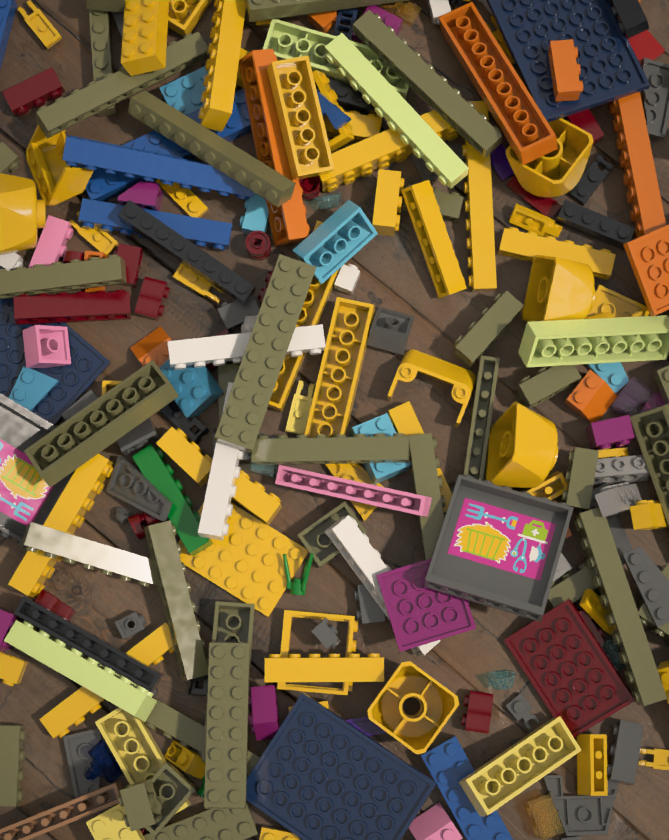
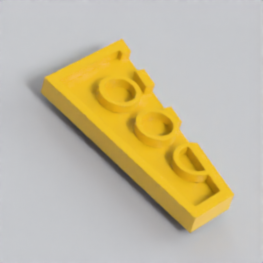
(355, 473)

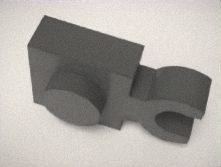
(520, 709)

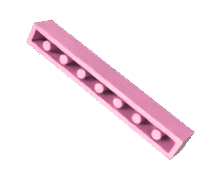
(353, 490)

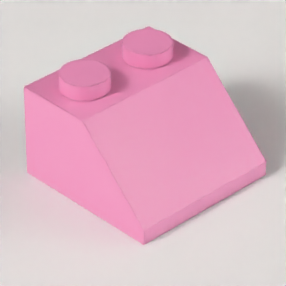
(46, 346)
(434, 825)

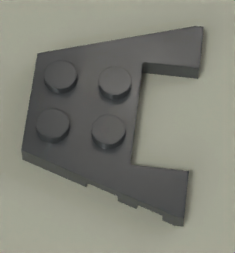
(582, 814)

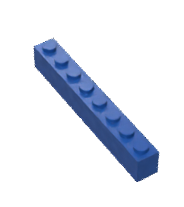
(196, 230)

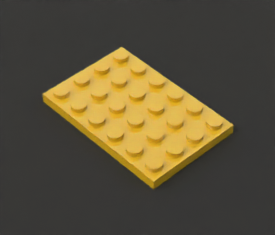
(248, 560)

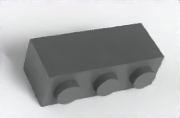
(624, 752)

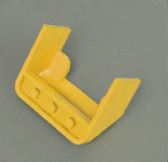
(51, 174)
(416, 361)

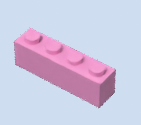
(52, 242)

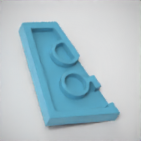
(611, 373)

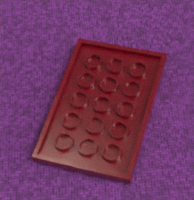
(569, 668)

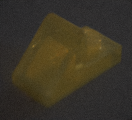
(403, 10)

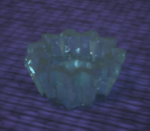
(328, 201)
(501, 679)

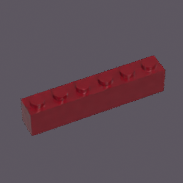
(72, 307)

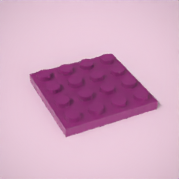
(420, 613)

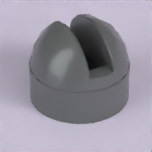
(122, 515)

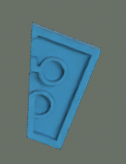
(31, 388)

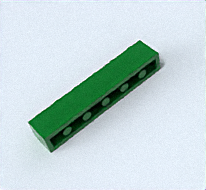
(181, 513)

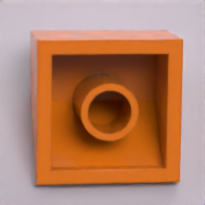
(153, 348)
(591, 397)

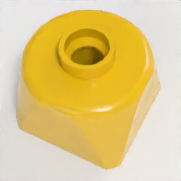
(558, 170)
(19, 214)
(558, 290)
(521, 448)
(415, 730)

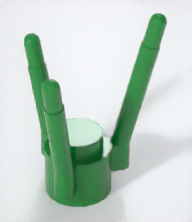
(298, 585)

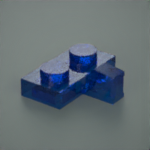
(103, 763)

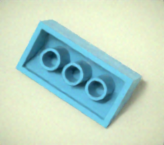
(336, 240)

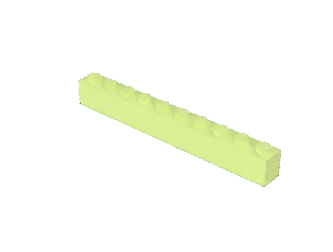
(396, 111)

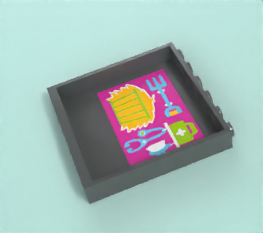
(22, 490)
(499, 547)

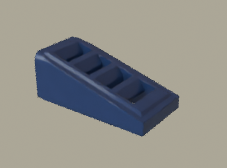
(341, 17)

